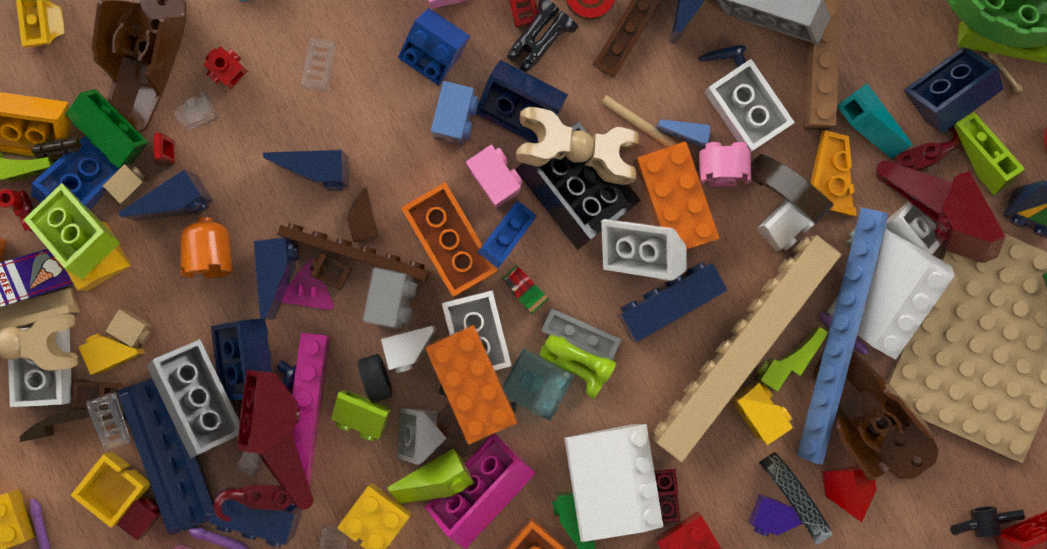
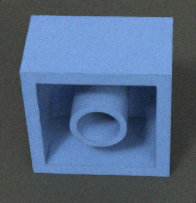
(454, 113)

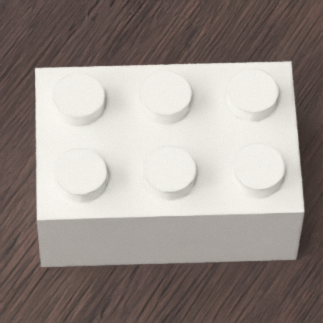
(749, 106)
(482, 312)
(37, 387)

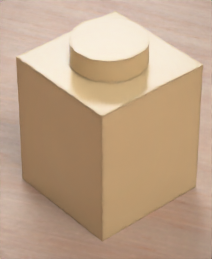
(126, 184)
(129, 328)

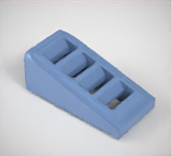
(690, 132)

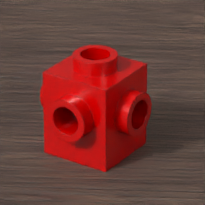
(224, 67)

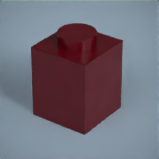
(140, 517)

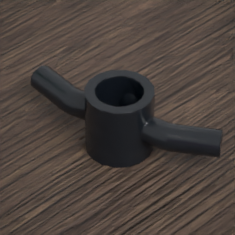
(986, 521)

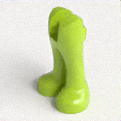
(589, 367)

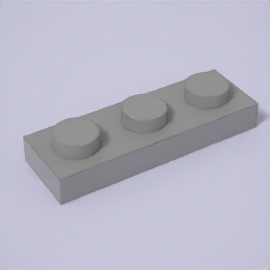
(581, 334)

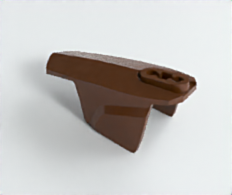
(137, 53)
(872, 418)

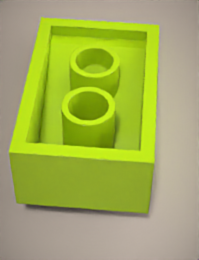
(71, 232)

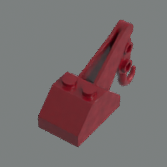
(957, 207)
(266, 430)

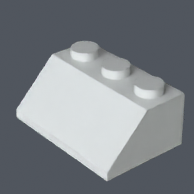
(642, 250)

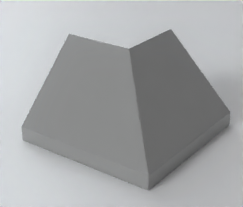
(417, 434)

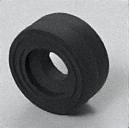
(375, 378)

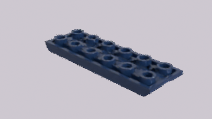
(173, 475)

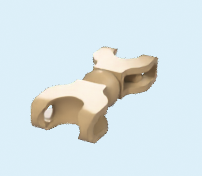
(578, 146)
(39, 343)

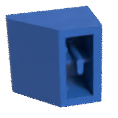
(433, 46)

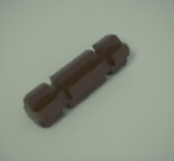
(56, 147)

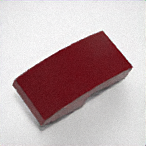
(668, 495)

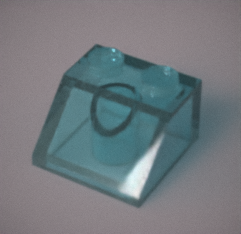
(537, 384)

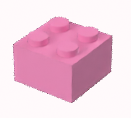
(494, 177)

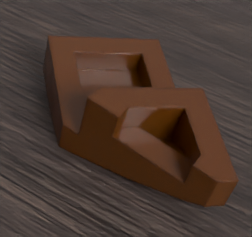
(361, 218)
(91, 390)

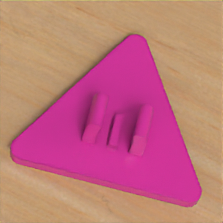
(308, 291)

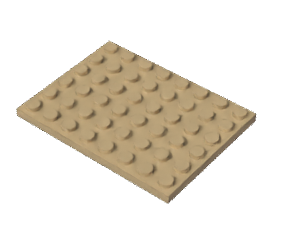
(983, 352)

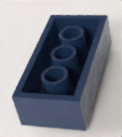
(672, 302)

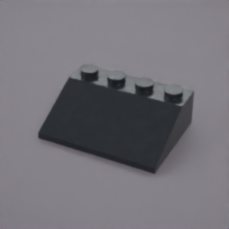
(577, 196)

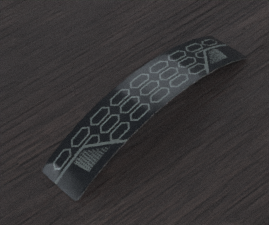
(797, 497)

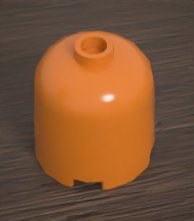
(205, 250)

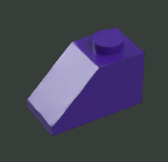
(773, 516)

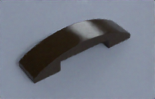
(791, 187)
(45, 427)

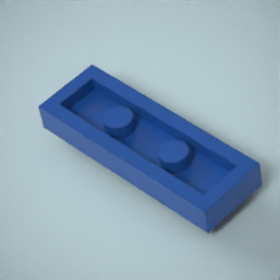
(507, 234)

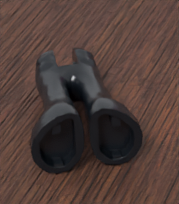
(526, 41)

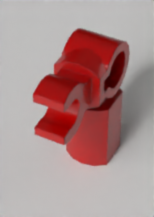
(19, 203)

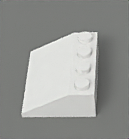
(900, 294)
(613, 482)

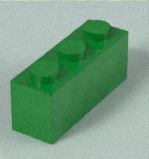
(106, 128)

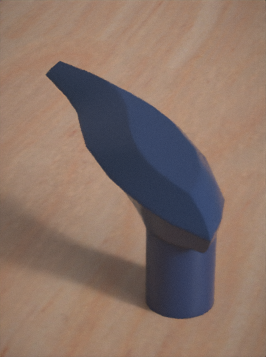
(724, 53)
(289, 372)

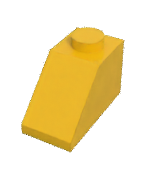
(106, 353)

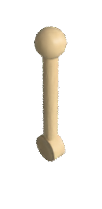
(1017, 88)

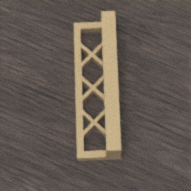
(27, 312)

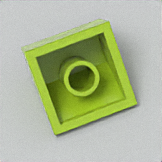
(360, 414)

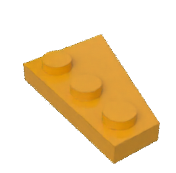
(832, 172)

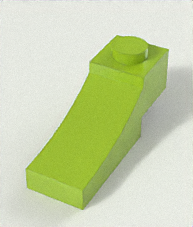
(16, 170)
(774, 372)

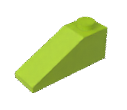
(987, 154)
(435, 480)

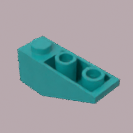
(874, 121)

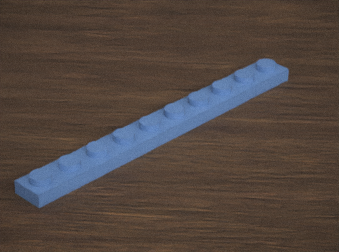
(842, 335)

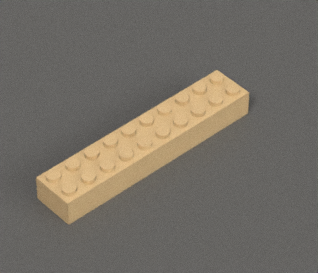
(745, 347)

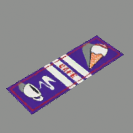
(31, 276)

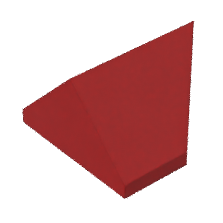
(849, 490)

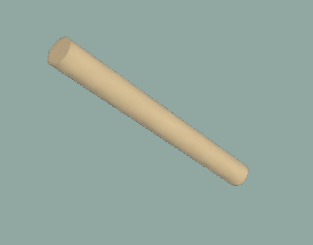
(638, 122)

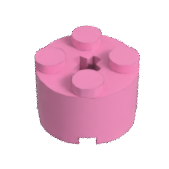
(725, 164)

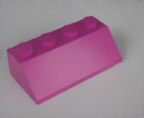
(497, 478)

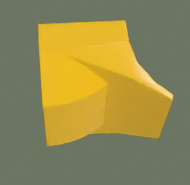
(39, 22)

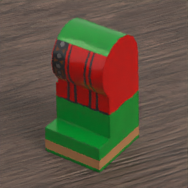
(524, 289)

